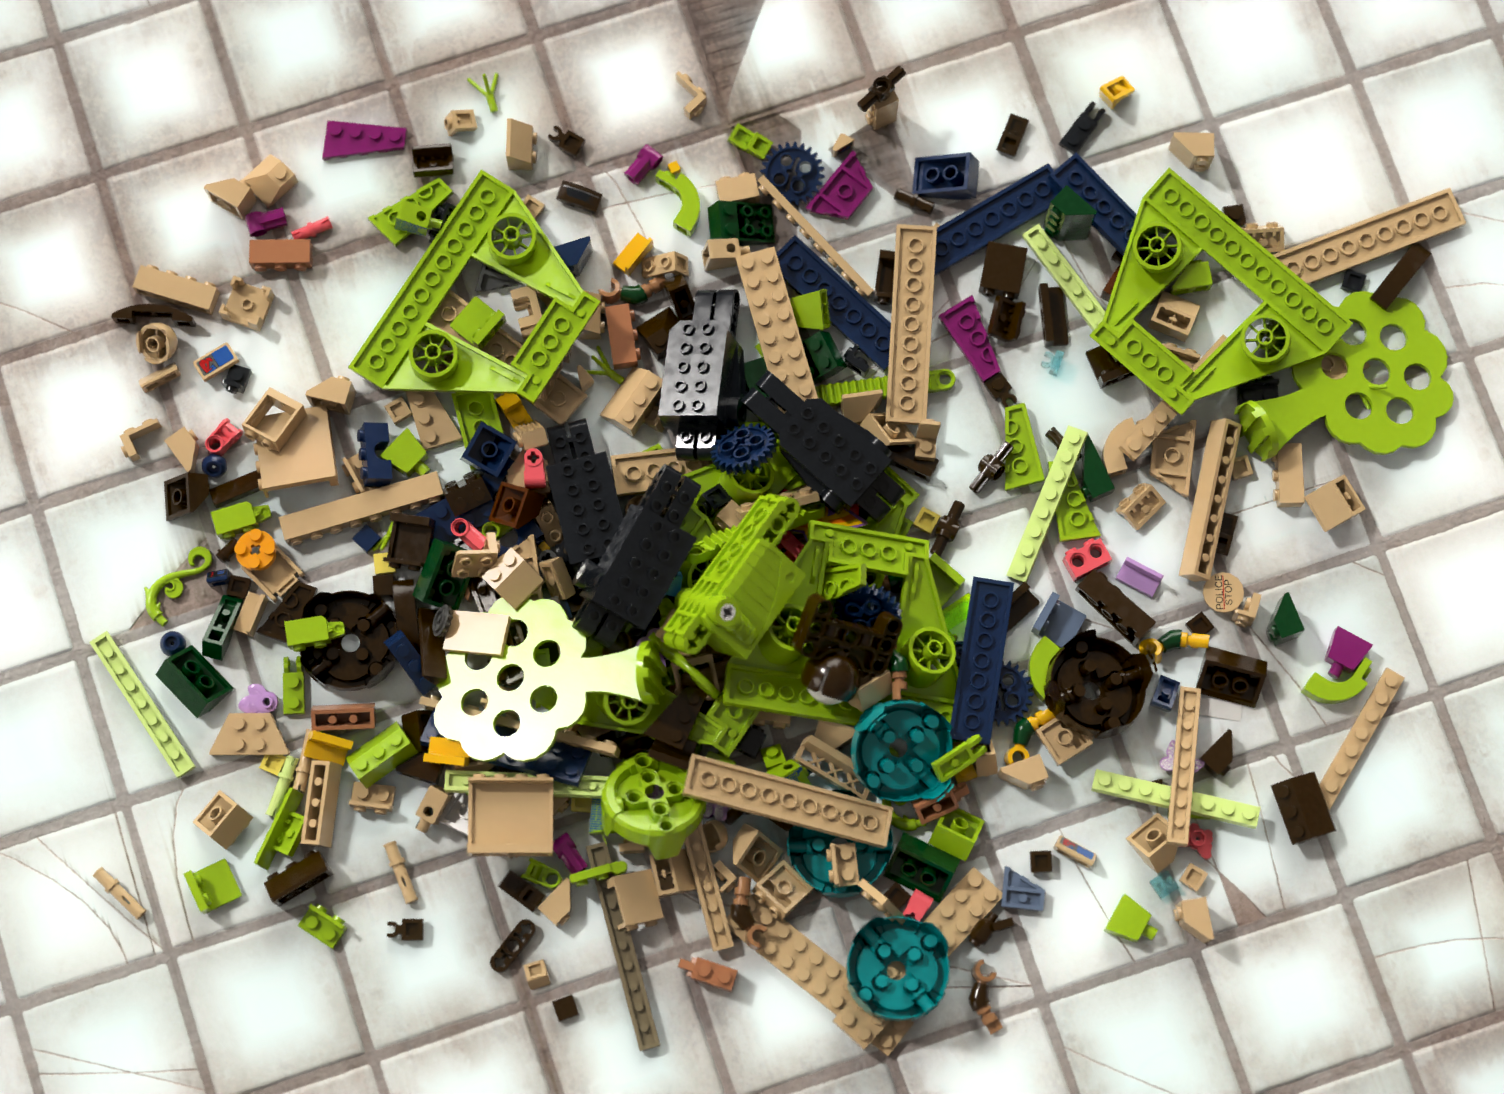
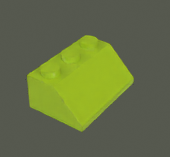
(381, 755)

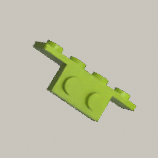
(284, 832)

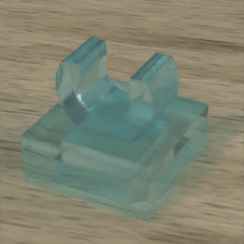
(1054, 363)
(1163, 884)

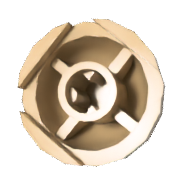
(156, 342)

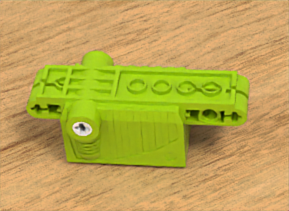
(740, 587)

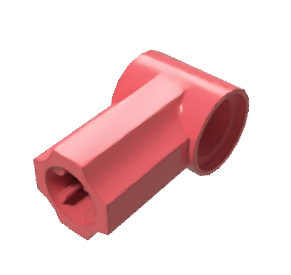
(470, 536)

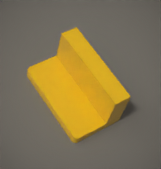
(633, 254)
(327, 747)
(446, 752)

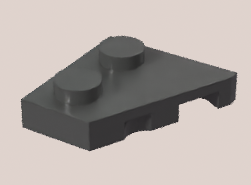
(491, 279)

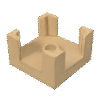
(526, 299)
(247, 304)

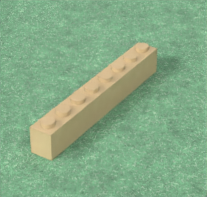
(1210, 500)
(361, 508)

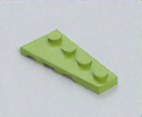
(428, 196)
(1023, 463)

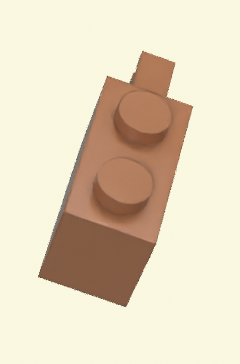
(931, 809)
(709, 973)

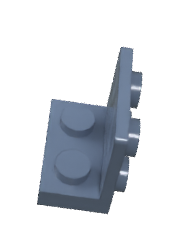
(1058, 621)

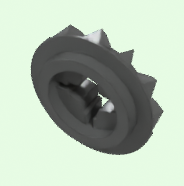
(442, 621)

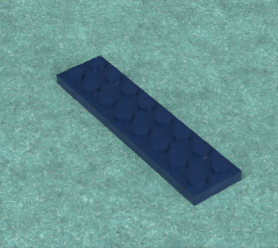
(1113, 215)
(993, 218)
(847, 308)
(981, 659)
(561, 762)

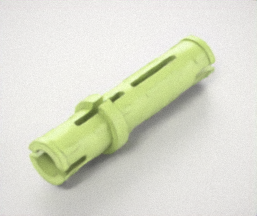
(282, 786)

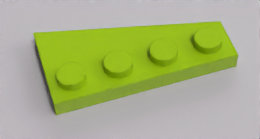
(1073, 514)
(843, 580)

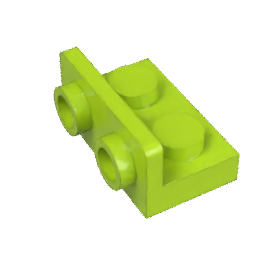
(322, 926)

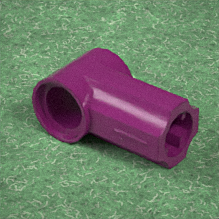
(647, 160)
(259, 223)
(566, 850)

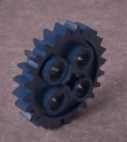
(809, 179)
(743, 449)
(865, 605)
(1018, 689)

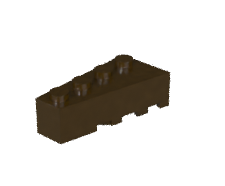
(1115, 607)

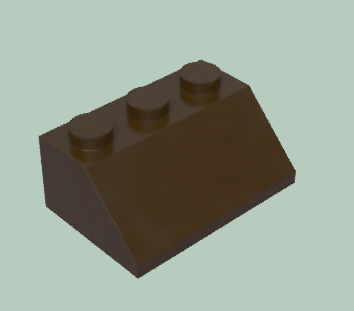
(1231, 676)
(1303, 808)
(297, 878)

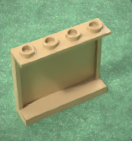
(304, 458)
(510, 815)

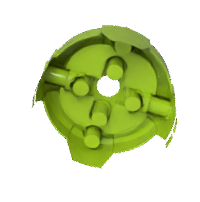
(646, 821)

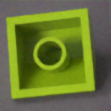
(956, 833)

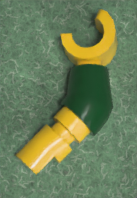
(1173, 640)
(1023, 731)

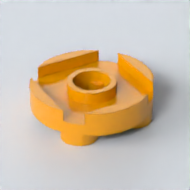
(254, 539)

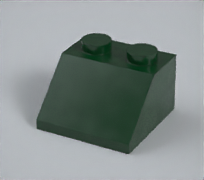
(1285, 622)

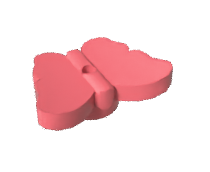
(1205, 839)

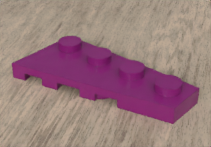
(355, 138)
(967, 331)

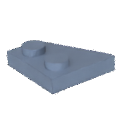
(1020, 892)

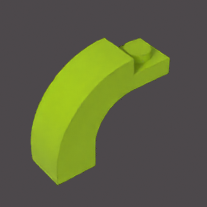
(689, 214)
(1038, 665)
(1331, 692)

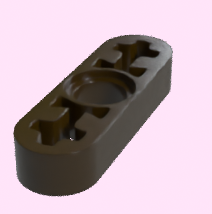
(507, 962)

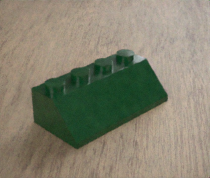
(1069, 217)

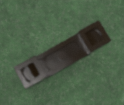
(1400, 275)
(128, 314)
(406, 611)

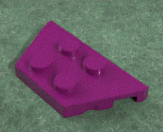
(843, 190)

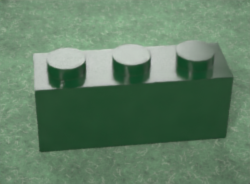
(436, 583)
(193, 681)
(921, 867)

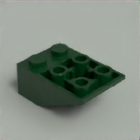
(741, 220)
(823, 356)

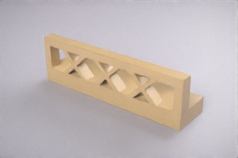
(834, 759)

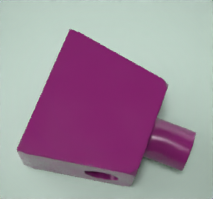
(1345, 652)

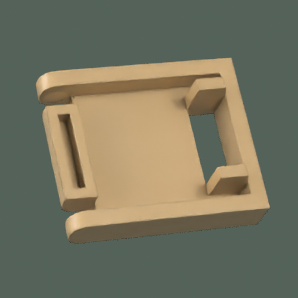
(278, 577)

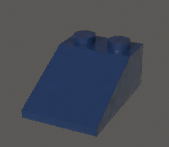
(946, 176)

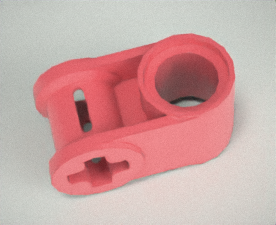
(225, 435)
(534, 472)
(918, 905)

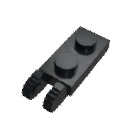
(1081, 129)

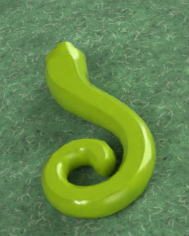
(677, 659)

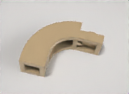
(1111, 454)

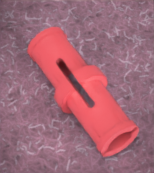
(312, 229)

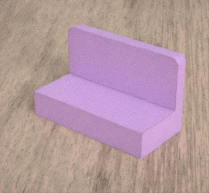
(1139, 577)

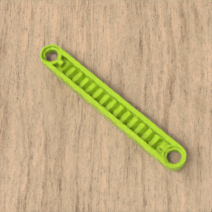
(833, 392)
(710, 547)

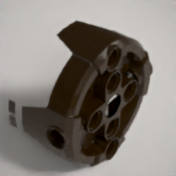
(366, 618)
(1117, 673)

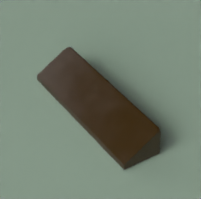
(235, 489)
(431, 648)

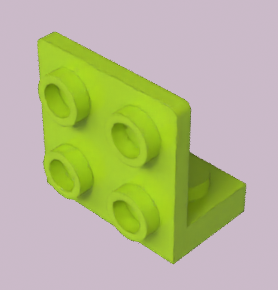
(478, 323)
(213, 886)

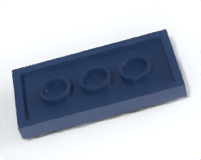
(444, 517)

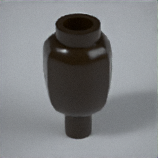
(982, 931)

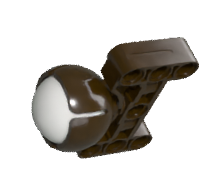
(833, 666)

